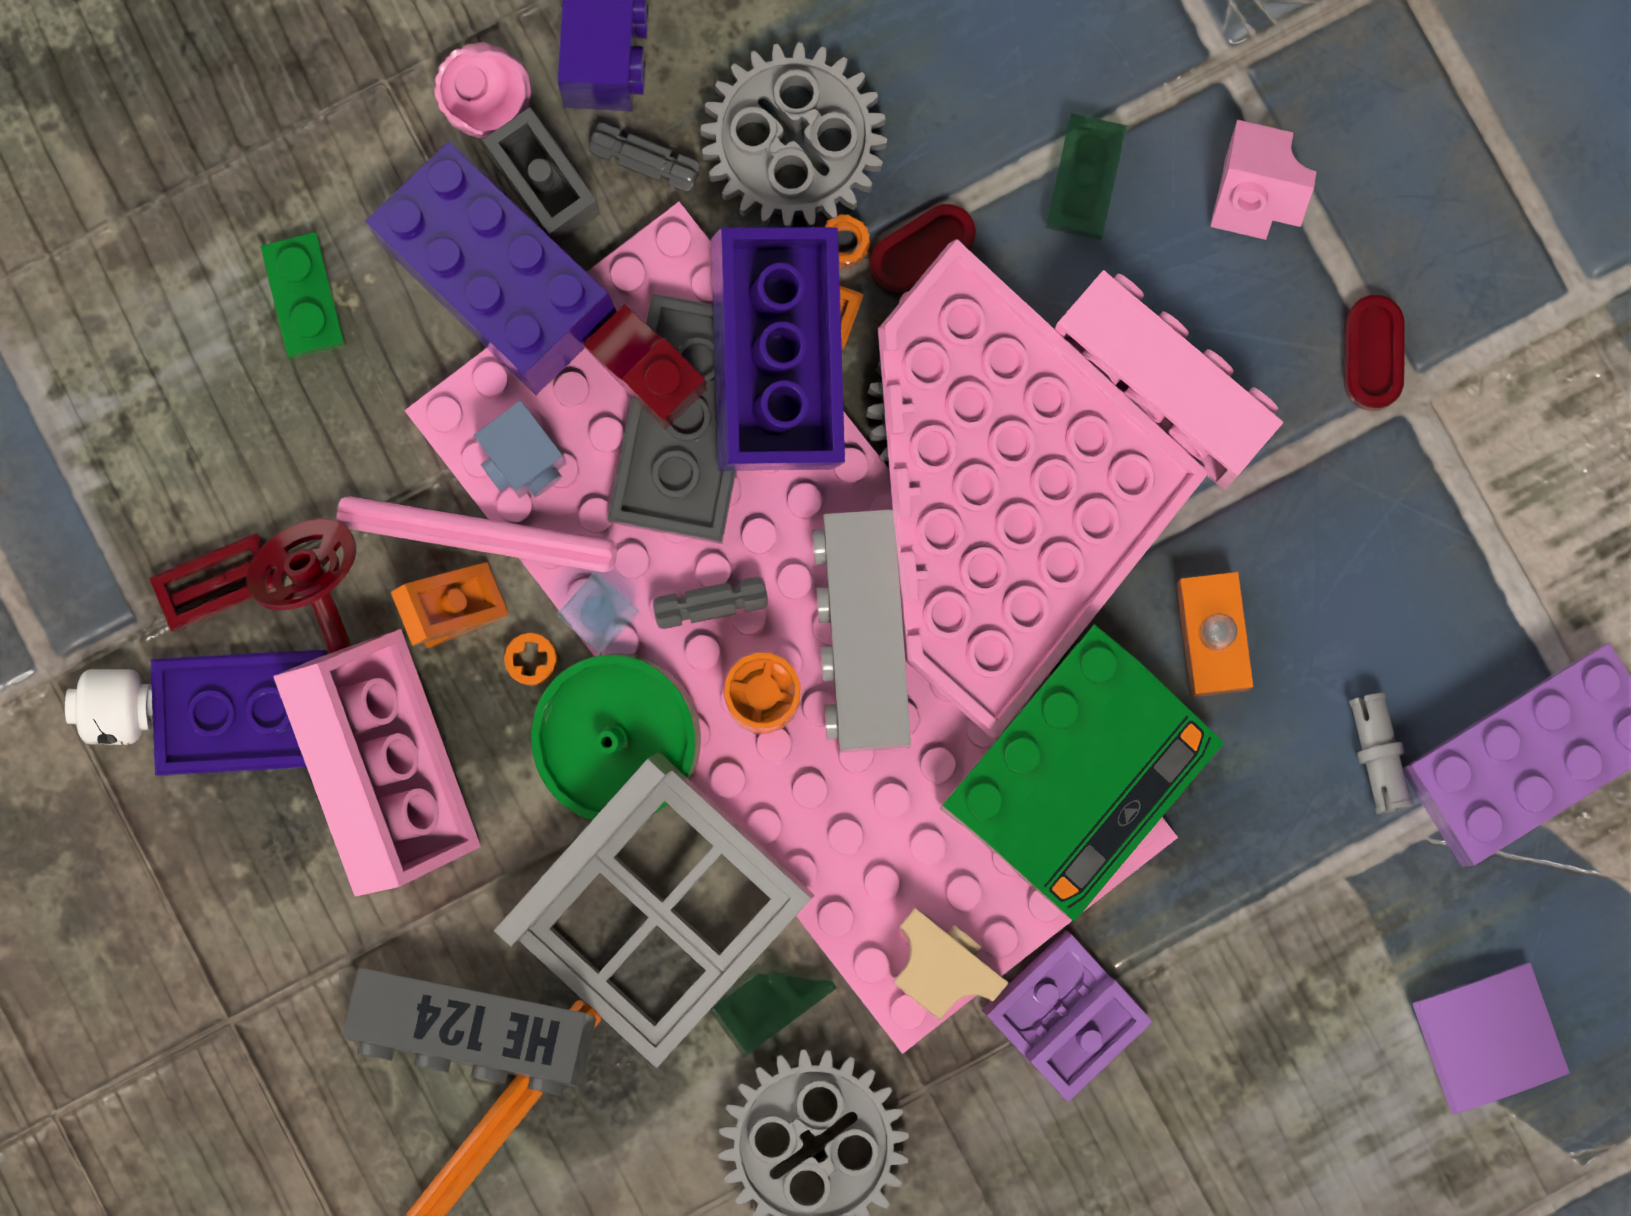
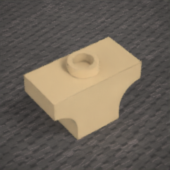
(943, 966)

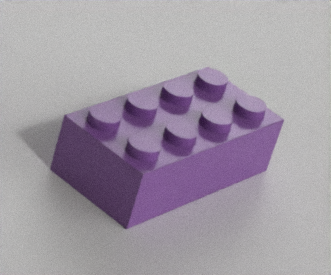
(1528, 757)

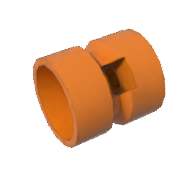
(762, 693)

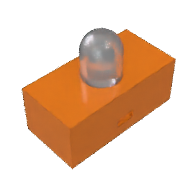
(1214, 634)

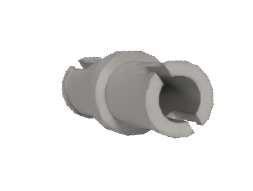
(1381, 753)

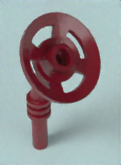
(307, 573)

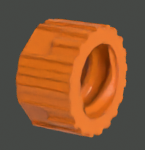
(850, 224)

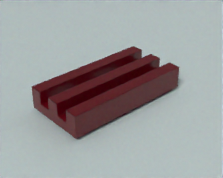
(169, 602)

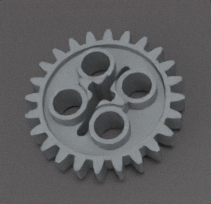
(833, 105)
(781, 1101)

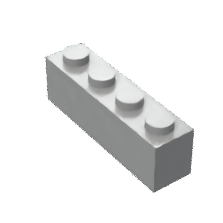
(865, 631)

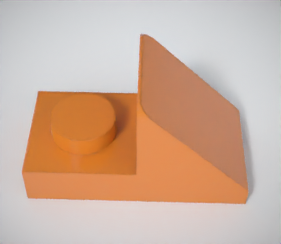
(449, 604)

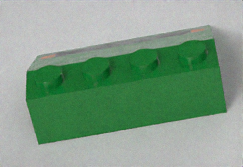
(1083, 773)

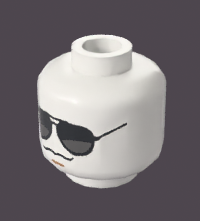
(110, 706)

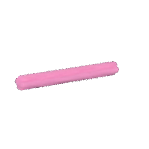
(477, 534)

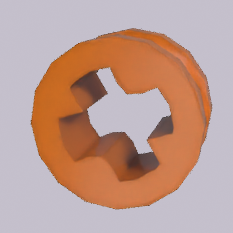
(519, 646)

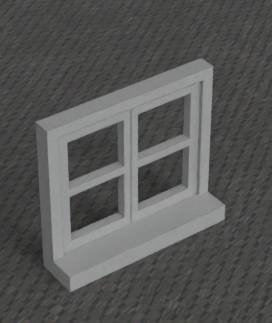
(596, 853)

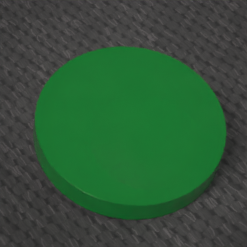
(603, 725)

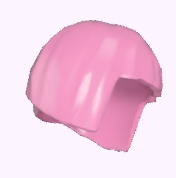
(481, 88)

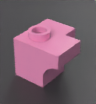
(1261, 182)

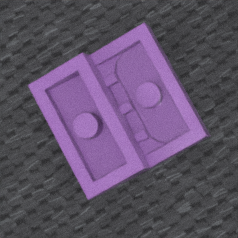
(1067, 1016)
(1490, 1038)

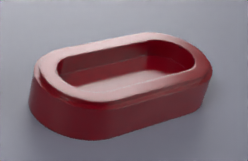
(910, 251)
(1374, 352)

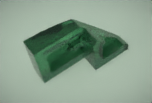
(766, 1007)

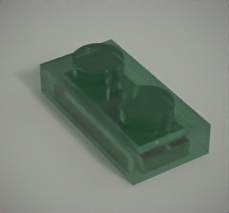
(1085, 176)

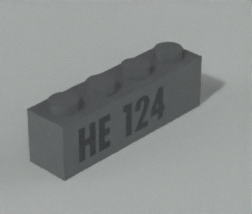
(469, 1029)

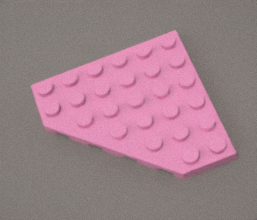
(1011, 486)

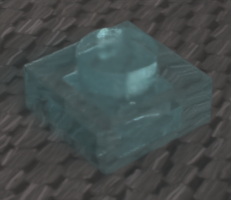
(598, 613)

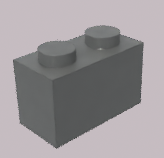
(541, 176)

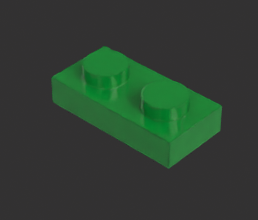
(302, 295)

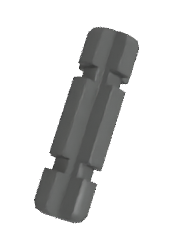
(644, 157)
(710, 602)

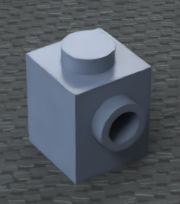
(519, 453)

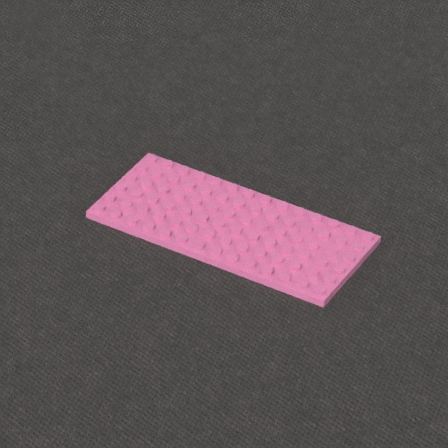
(846, 823)

